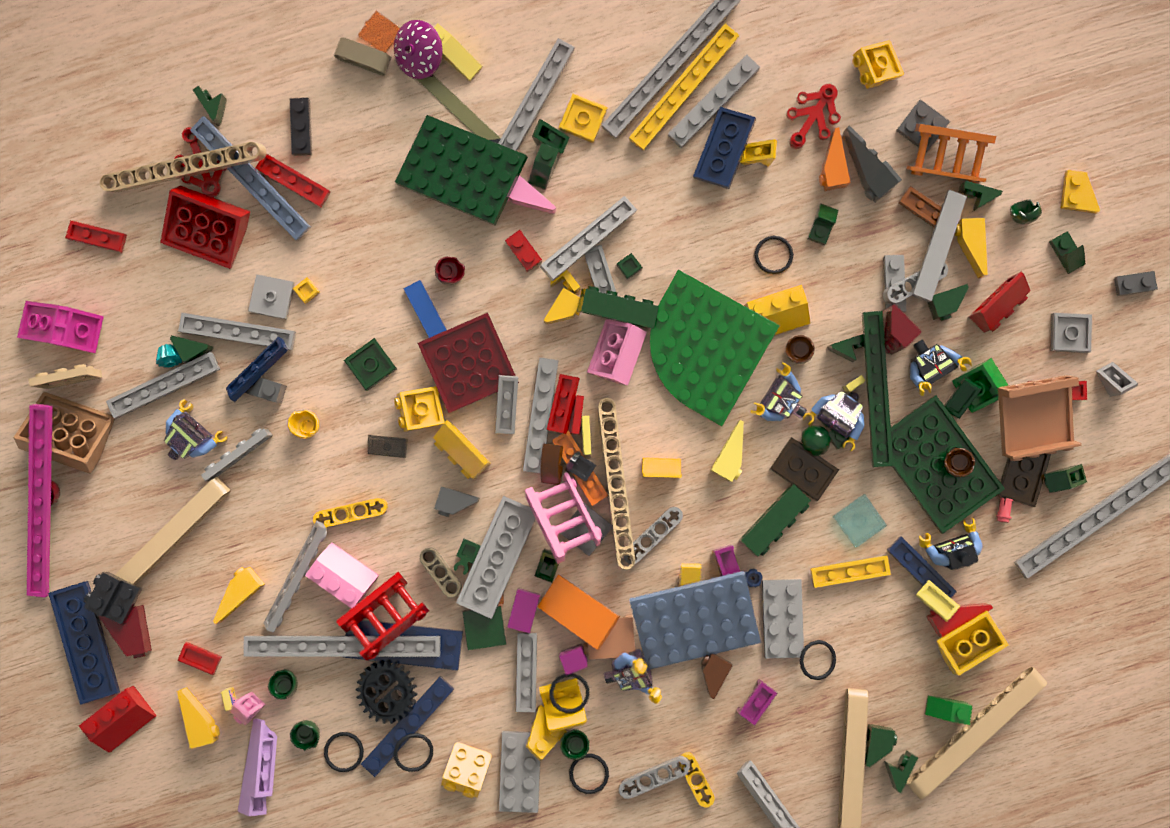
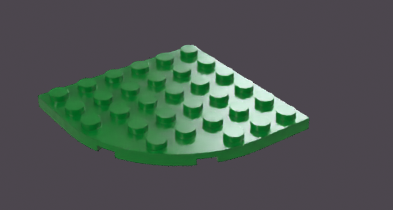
(706, 346)

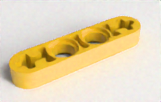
(350, 512)

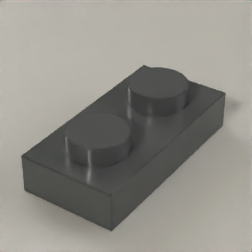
(1135, 283)

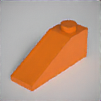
(834, 170)

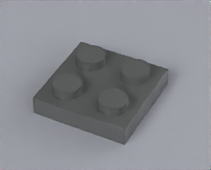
(921, 114)
(579, 530)

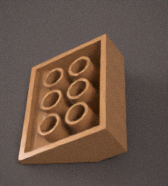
(77, 432)

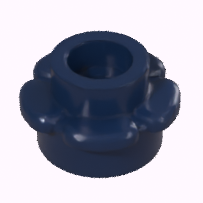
(758, 577)

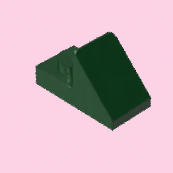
(214, 106)
(550, 136)
(982, 193)
(823, 224)
(1068, 253)
(845, 349)
(900, 775)

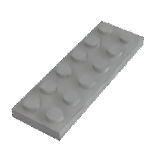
(497, 557)

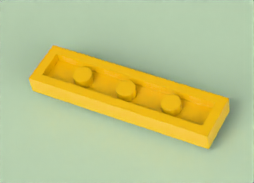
(850, 571)

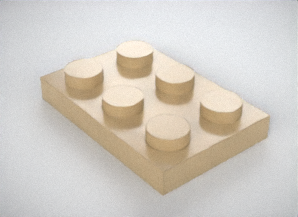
(65, 377)

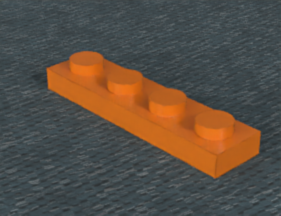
(592, 487)

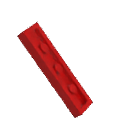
(293, 180)

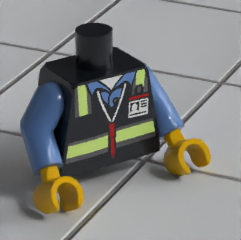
(933, 364)
(957, 551)

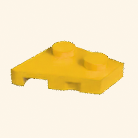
(1078, 193)
(541, 739)

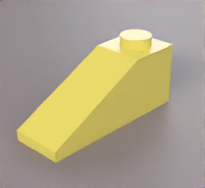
(457, 55)
(730, 458)

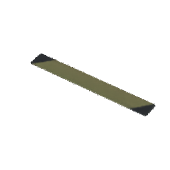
(458, 108)

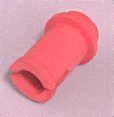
(1004, 510)

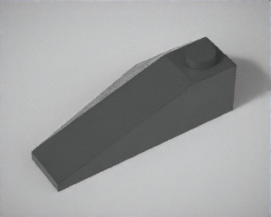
(874, 175)

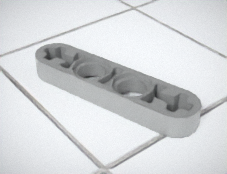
(900, 287)
(655, 538)
(652, 773)

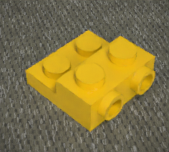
(877, 64)
(419, 409)

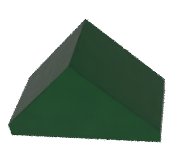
(190, 349)
(547, 566)

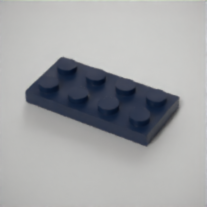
(724, 147)

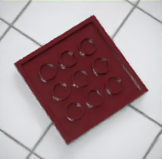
(466, 362)

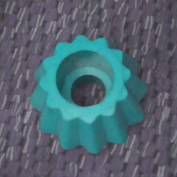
(168, 356)

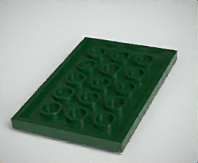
(461, 170)
(919, 456)

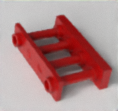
(378, 598)

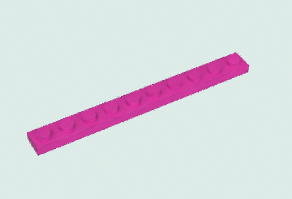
(39, 500)

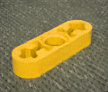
(698, 795)

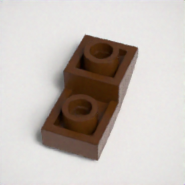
(550, 464)

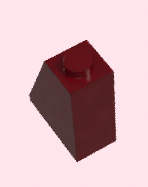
(133, 635)

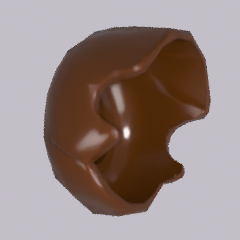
(800, 349)
(959, 462)

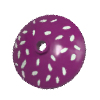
(425, 49)

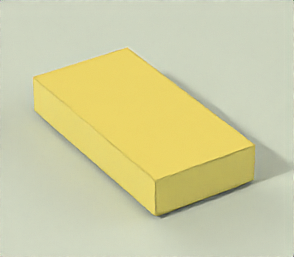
(586, 435)
(937, 600)

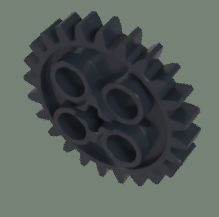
(375, 677)

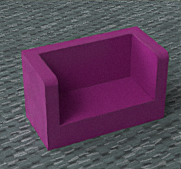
(726, 560)
(523, 610)
(573, 659)
(757, 702)

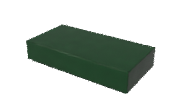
(962, 397)

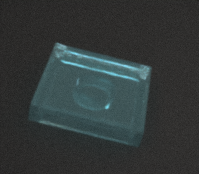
(859, 520)

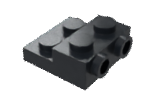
(112, 597)

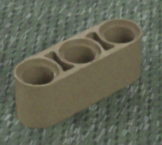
(362, 56)
(449, 577)

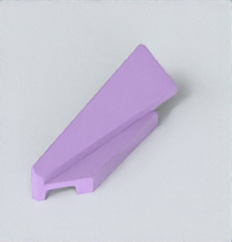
(259, 770)

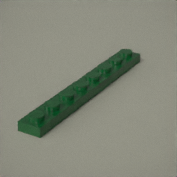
(877, 389)

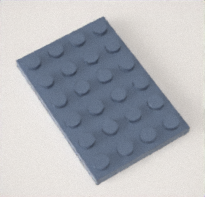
(695, 620)

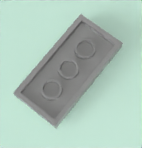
(782, 618)
(518, 774)

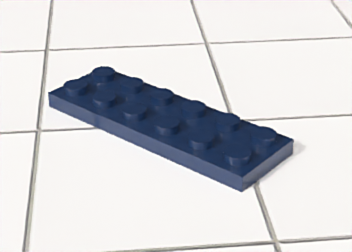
(83, 644)
(449, 645)

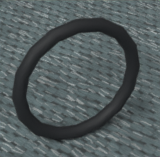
(776, 238)
(802, 660)
(552, 694)
(413, 736)
(327, 746)
(605, 779)

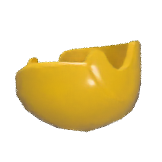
(303, 424)

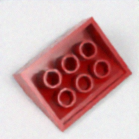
(204, 226)

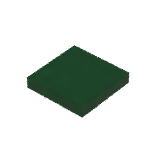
(370, 364)
(484, 631)

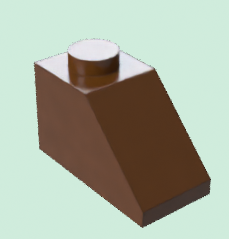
(715, 672)

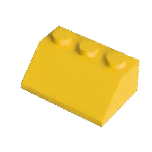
(785, 308)
(460, 450)
(971, 643)

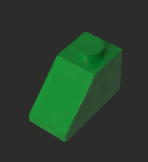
(949, 709)

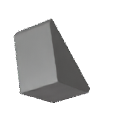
(1115, 380)

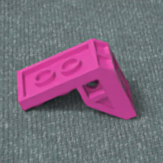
(60, 326)

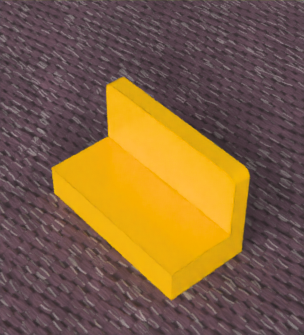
(661, 467)

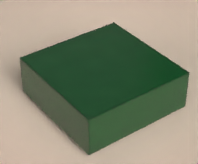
(629, 266)

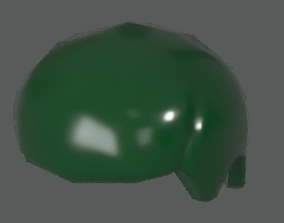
(1025, 212)
(816, 440)
(283, 684)
(305, 735)
(574, 744)

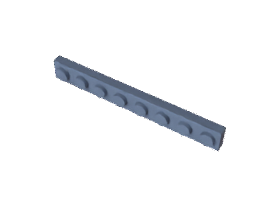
(253, 181)

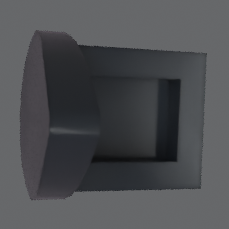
(580, 466)

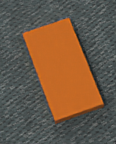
(578, 612)

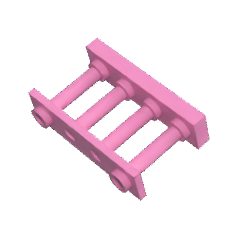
(551, 532)

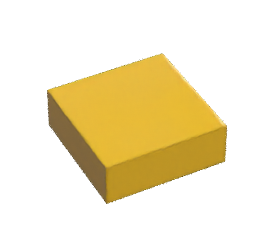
(306, 290)

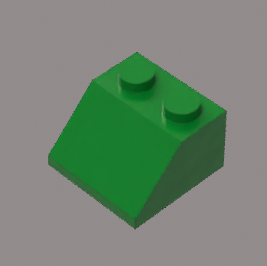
(989, 378)

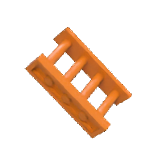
(944, 136)

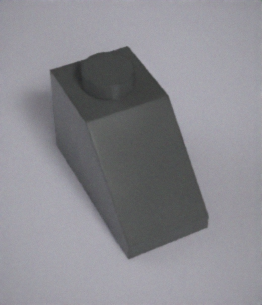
(268, 390)
(453, 501)

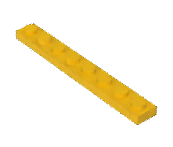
(684, 87)

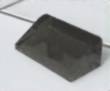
(387, 446)

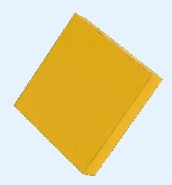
(583, 118)

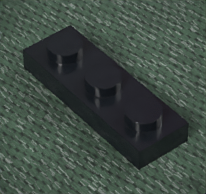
(300, 126)

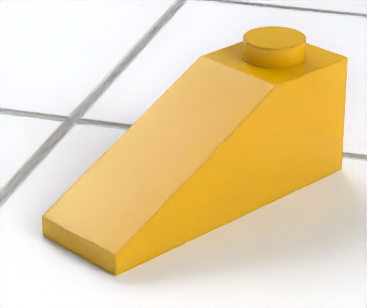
(972, 240)
(238, 591)
(198, 722)

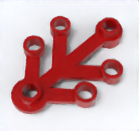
(815, 113)
(208, 180)

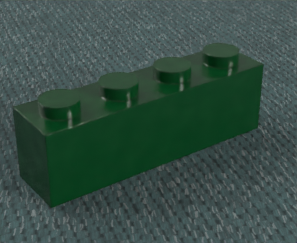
(617, 308)
(775, 520)

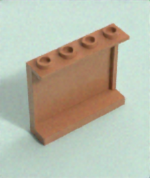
(1037, 417)

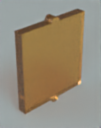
(379, 32)

